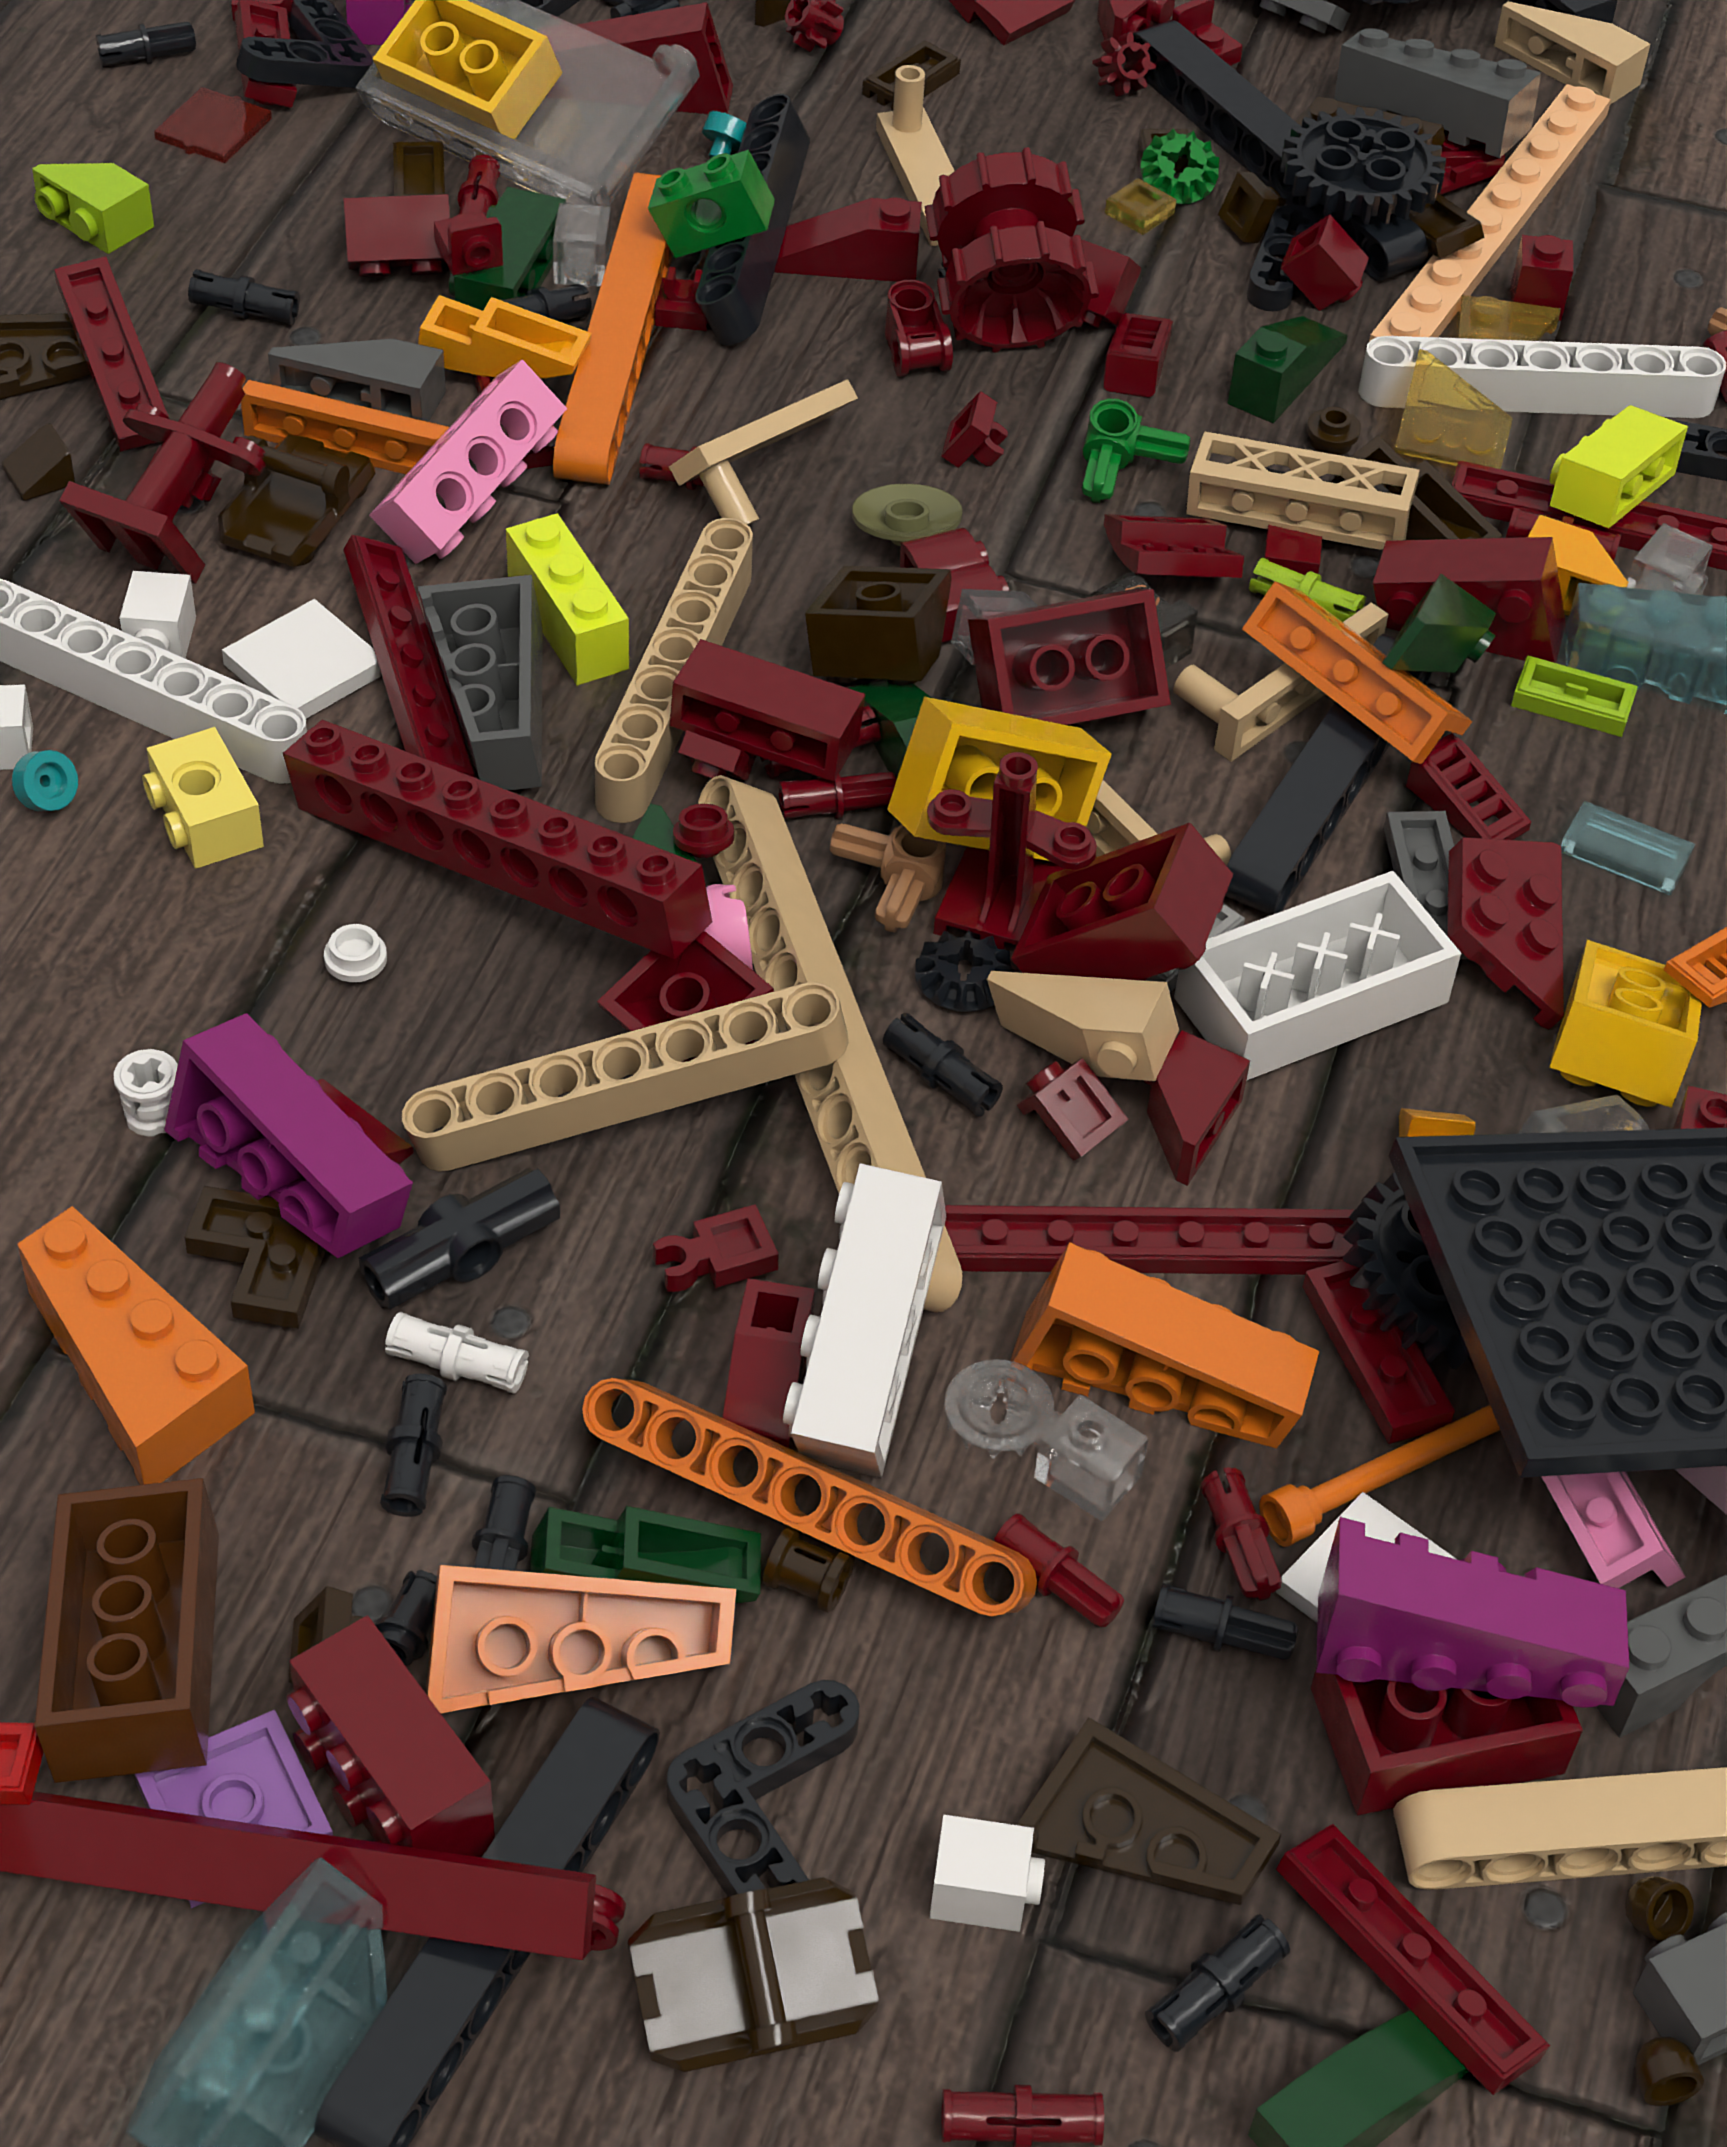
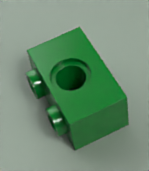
(737, 208)

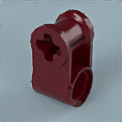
(916, 329)

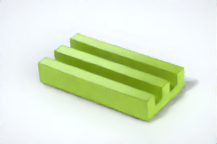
(1574, 696)

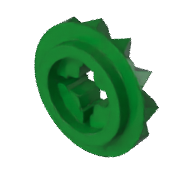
(1196, 179)

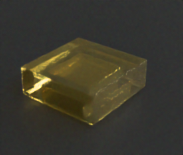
(1140, 206)

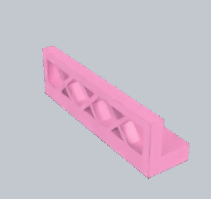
(1613, 1527)

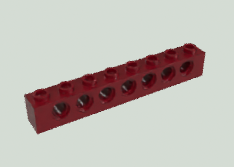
(500, 838)

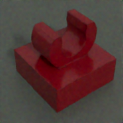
(677, 303)
(975, 433)

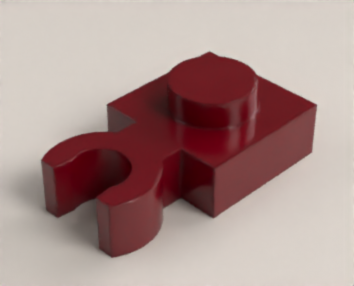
(723, 1245)

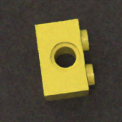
(203, 798)

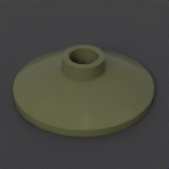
(906, 512)

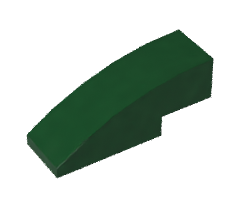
(648, 1549)
(1360, 2090)

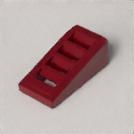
(1137, 354)
(1455, 764)

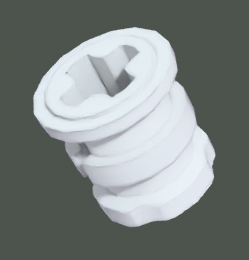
(141, 1093)

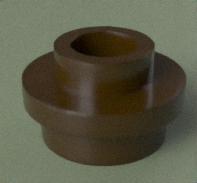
(1333, 430)

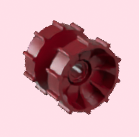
(1011, 250)

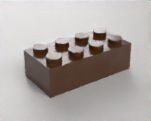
(129, 1631)

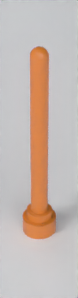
(1297, 1510)

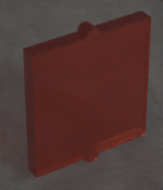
(213, 125)

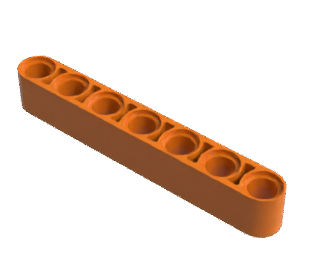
(774, 1495)

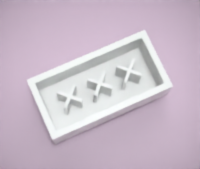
(1319, 974)
(867, 1320)

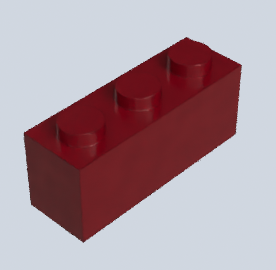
(767, 709)

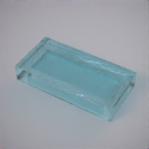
(1627, 847)

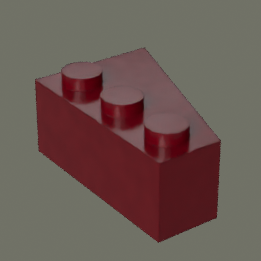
(1506, 574)

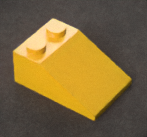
(1627, 1027)

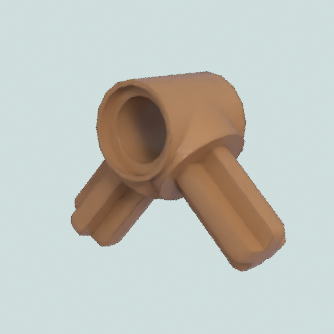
(908, 866)

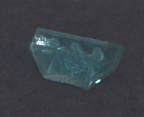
(272, 2023)

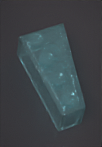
(1651, 639)

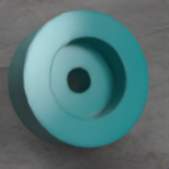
(724, 132)
(45, 780)

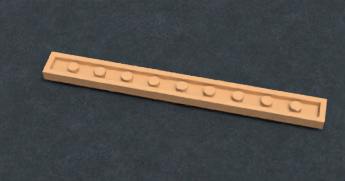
(1502, 210)

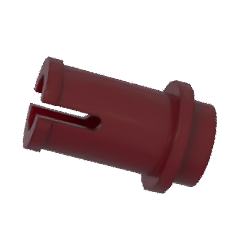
(658, 462)

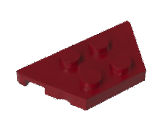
(1510, 916)

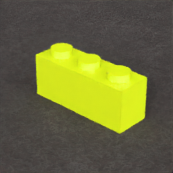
(1617, 466)
(573, 600)

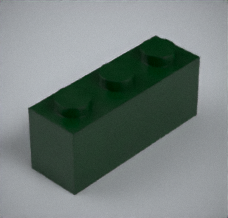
(527, 247)

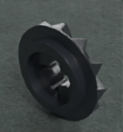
(939, 976)

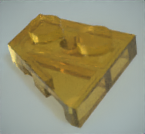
(1504, 320)
(1450, 418)

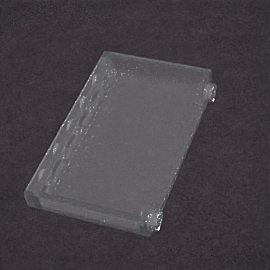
(585, 130)

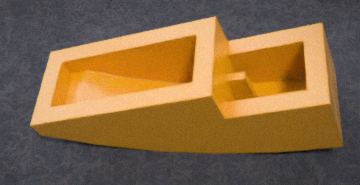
(500, 337)

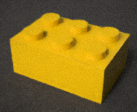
(470, 62)
(963, 749)

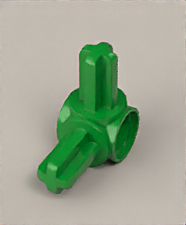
(1114, 440)

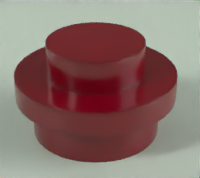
(703, 830)

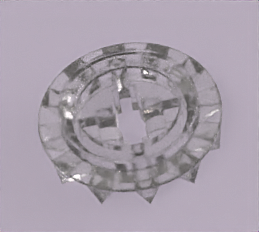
(971, 1398)

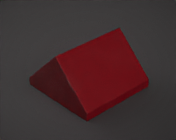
(671, 988)

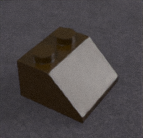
(879, 623)

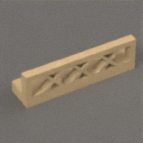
(1299, 499)

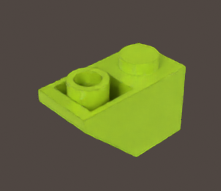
(94, 202)

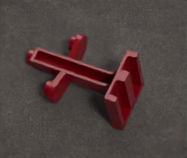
(146, 516)
(1000, 886)

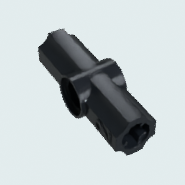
(459, 1238)

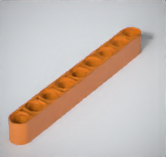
(619, 340)

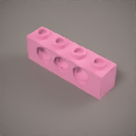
(412, 511)

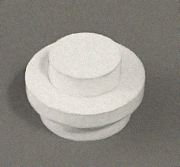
(355, 953)

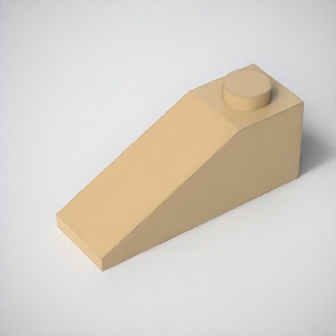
(1573, 49)
(1111, 1023)

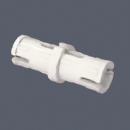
(456, 1352)

